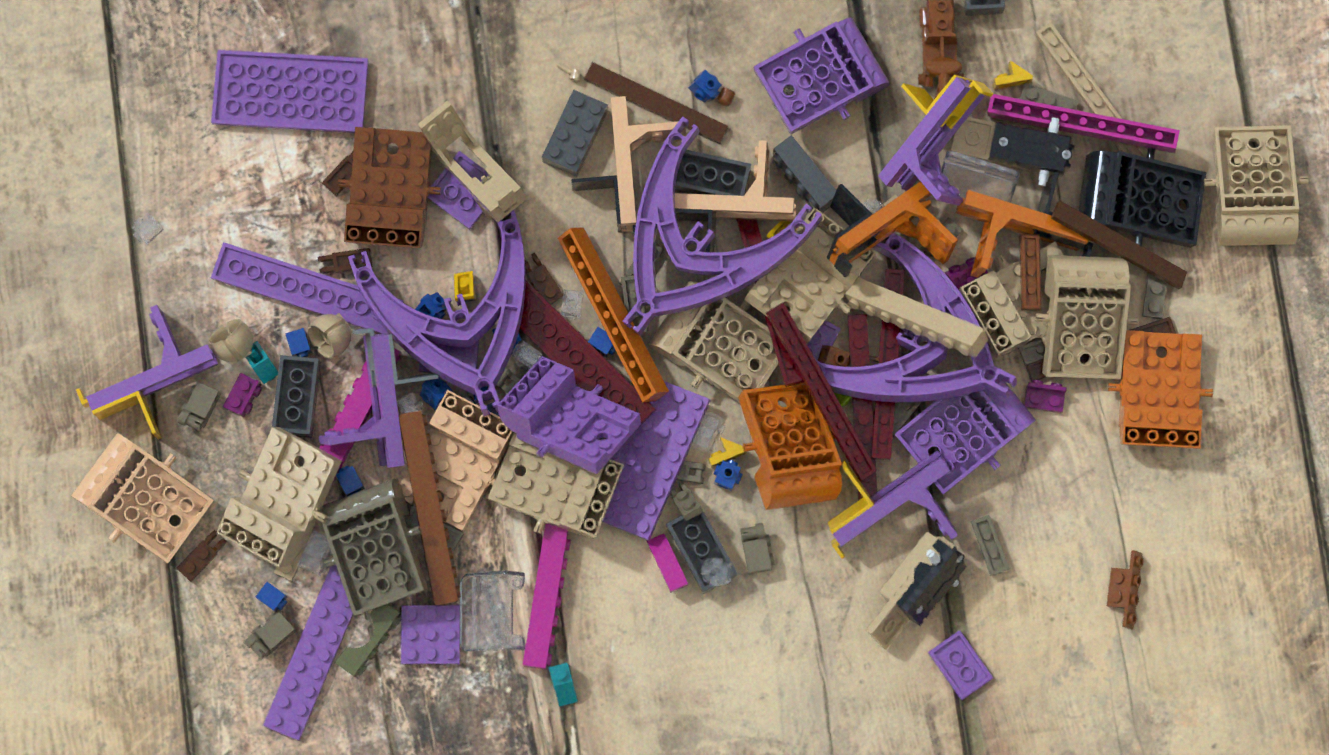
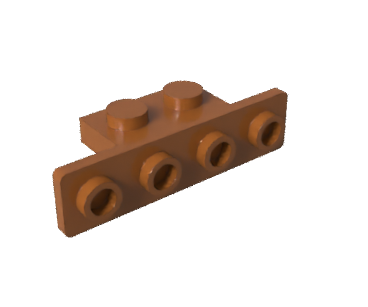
(1124, 589)

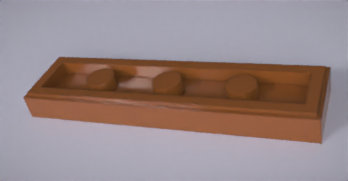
(1030, 272)

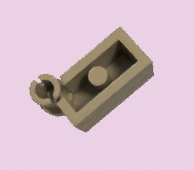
(199, 406)
(756, 549)
(270, 635)

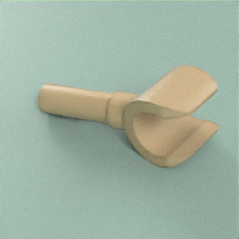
(575, 73)

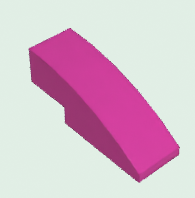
(667, 563)

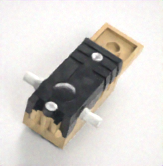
(1016, 146)
(917, 586)

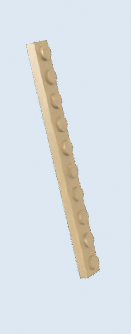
(1081, 79)

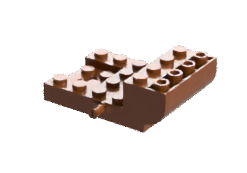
(388, 189)

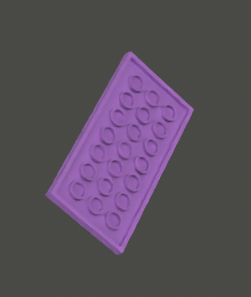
(289, 91)
(654, 460)

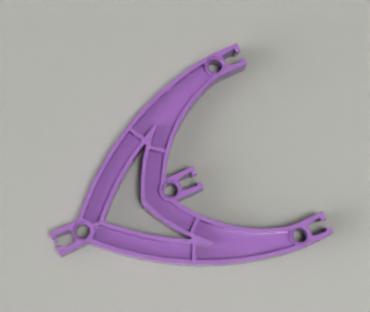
(734, 268)
(417, 330)
(899, 378)

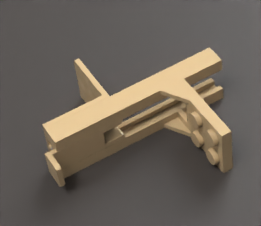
(497, 192)

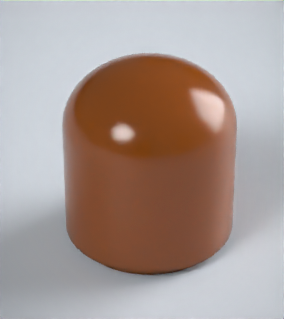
(725, 97)

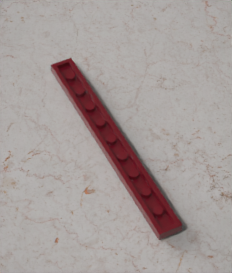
(751, 236)
(888, 351)
(821, 391)
(862, 407)

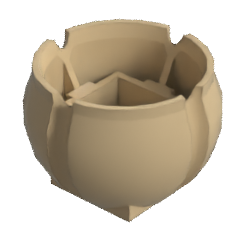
(330, 334)
(232, 342)

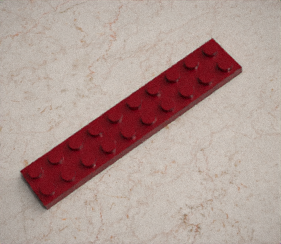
(572, 350)

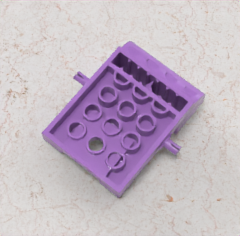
(824, 72)
(565, 419)
(966, 431)

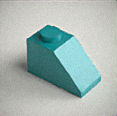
(261, 363)
(563, 684)

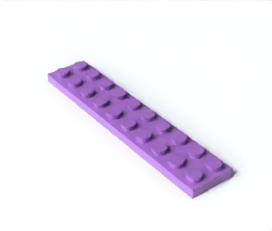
(293, 286)
(311, 659)

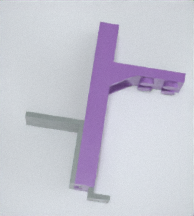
(385, 419)

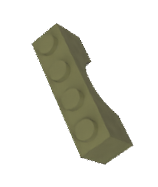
(354, 659)

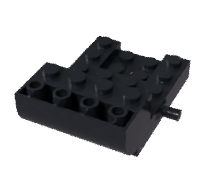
(1143, 196)

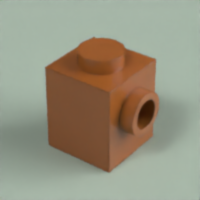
(834, 356)

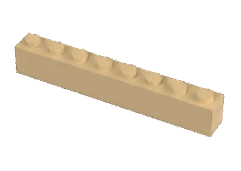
(917, 317)

